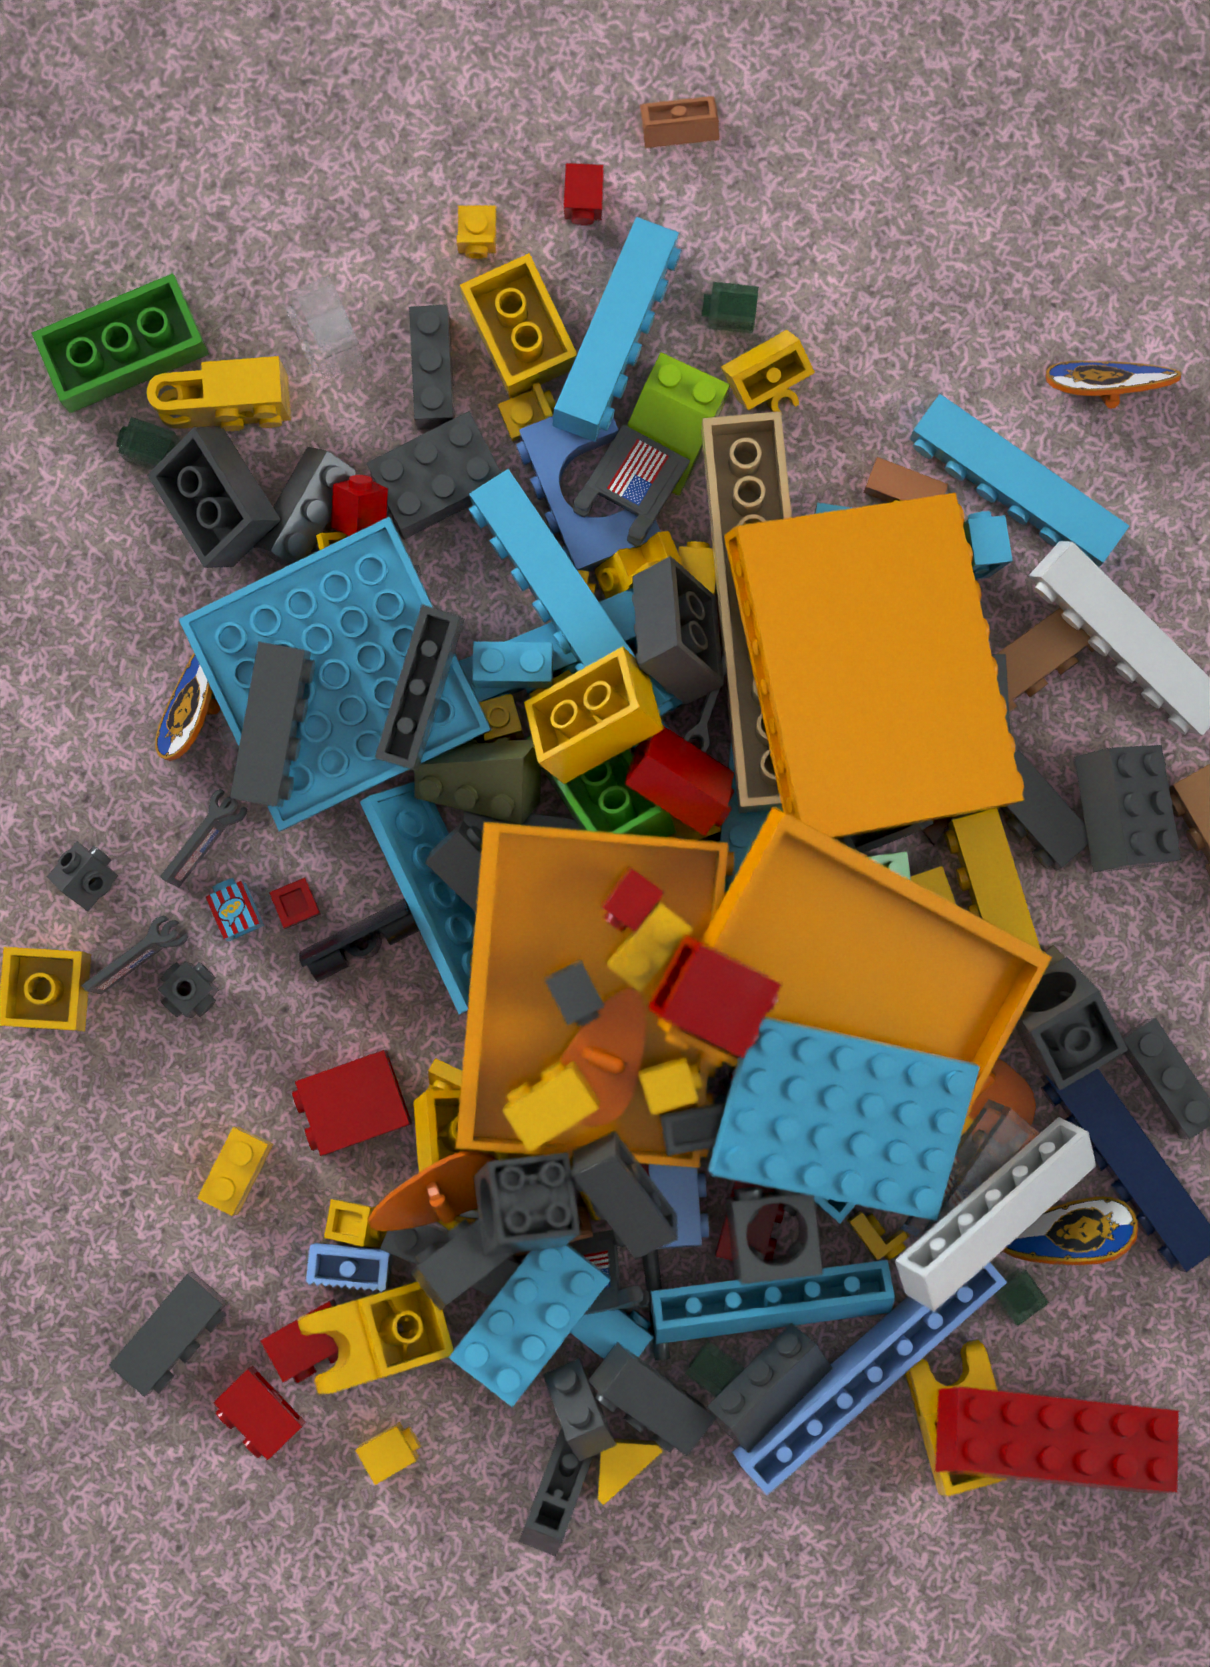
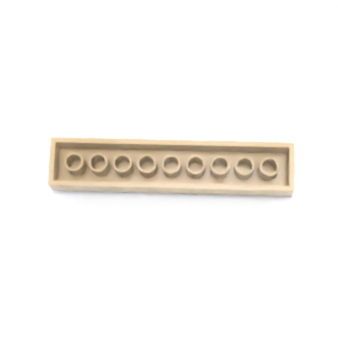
(744, 487)

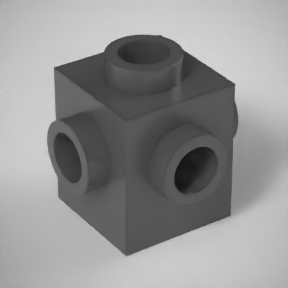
(83, 875)
(202, 991)

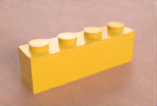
(990, 874)

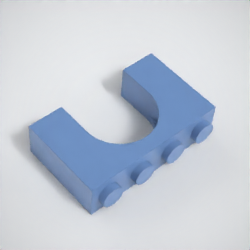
(585, 539)

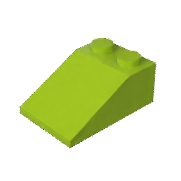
(674, 407)

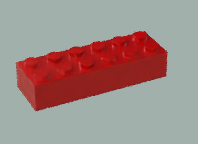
(1057, 1440)

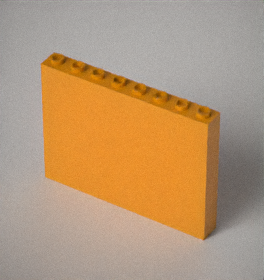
(874, 666)
(541, 914)
(868, 952)

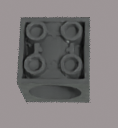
(1068, 1025)
(526, 1204)
(801, 1257)

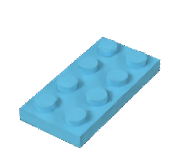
(529, 1320)

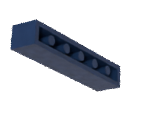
(1136, 1169)

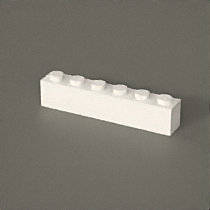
(1126, 635)
(995, 1213)

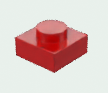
(295, 903)

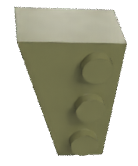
(484, 779)

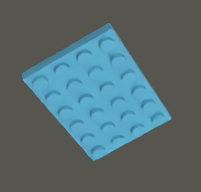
(844, 1119)

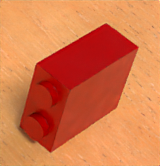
(682, 780)
(714, 996)
(351, 1103)

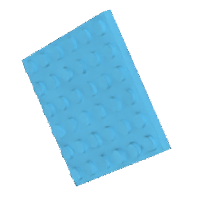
(356, 617)

